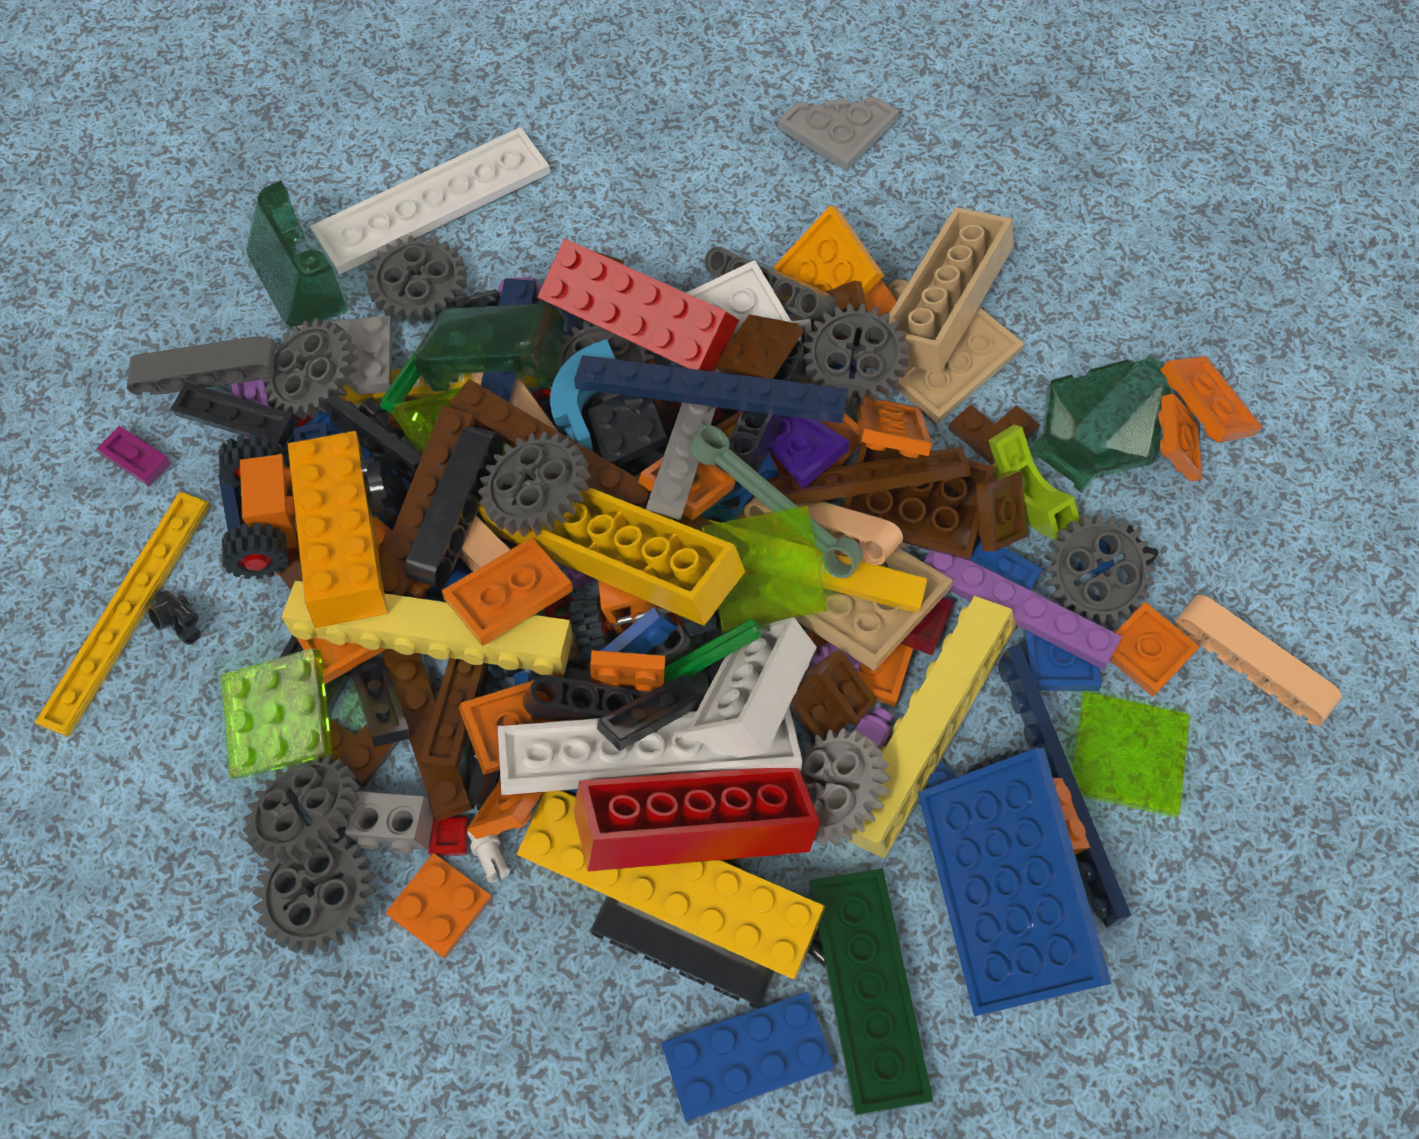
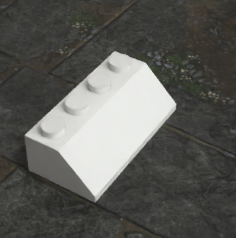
(753, 691)

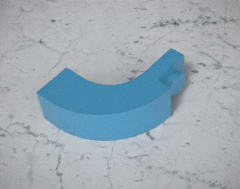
(568, 402)

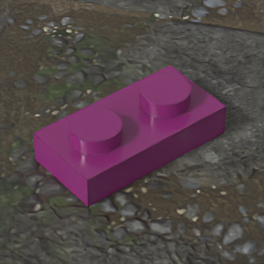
(133, 456)

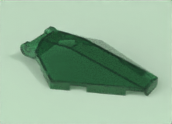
(1103, 421)

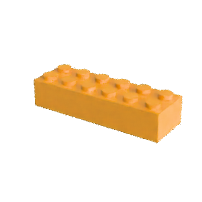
(335, 531)

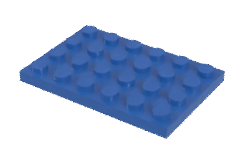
(1012, 885)

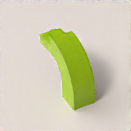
(1045, 506)

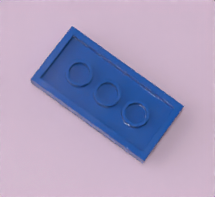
(747, 1056)

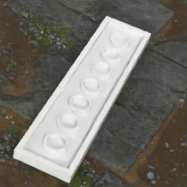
(430, 200)
(564, 752)

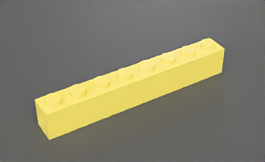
(436, 630)
(935, 717)

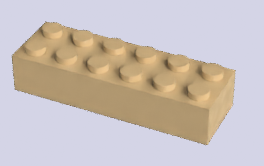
(951, 285)

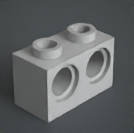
(392, 814)

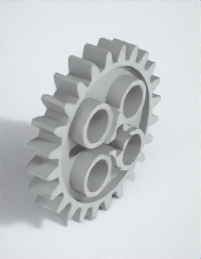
(836, 769)

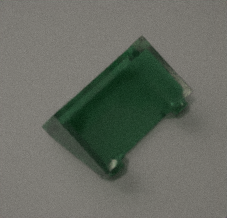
(297, 284)
(492, 340)

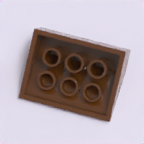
(932, 515)

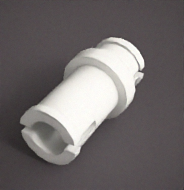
(489, 856)

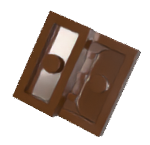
(831, 696)

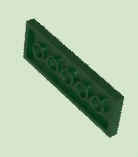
(870, 993)

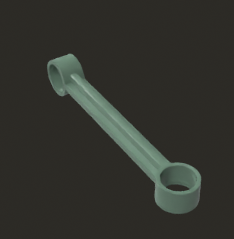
(720, 454)

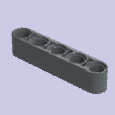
(791, 292)
(202, 365)

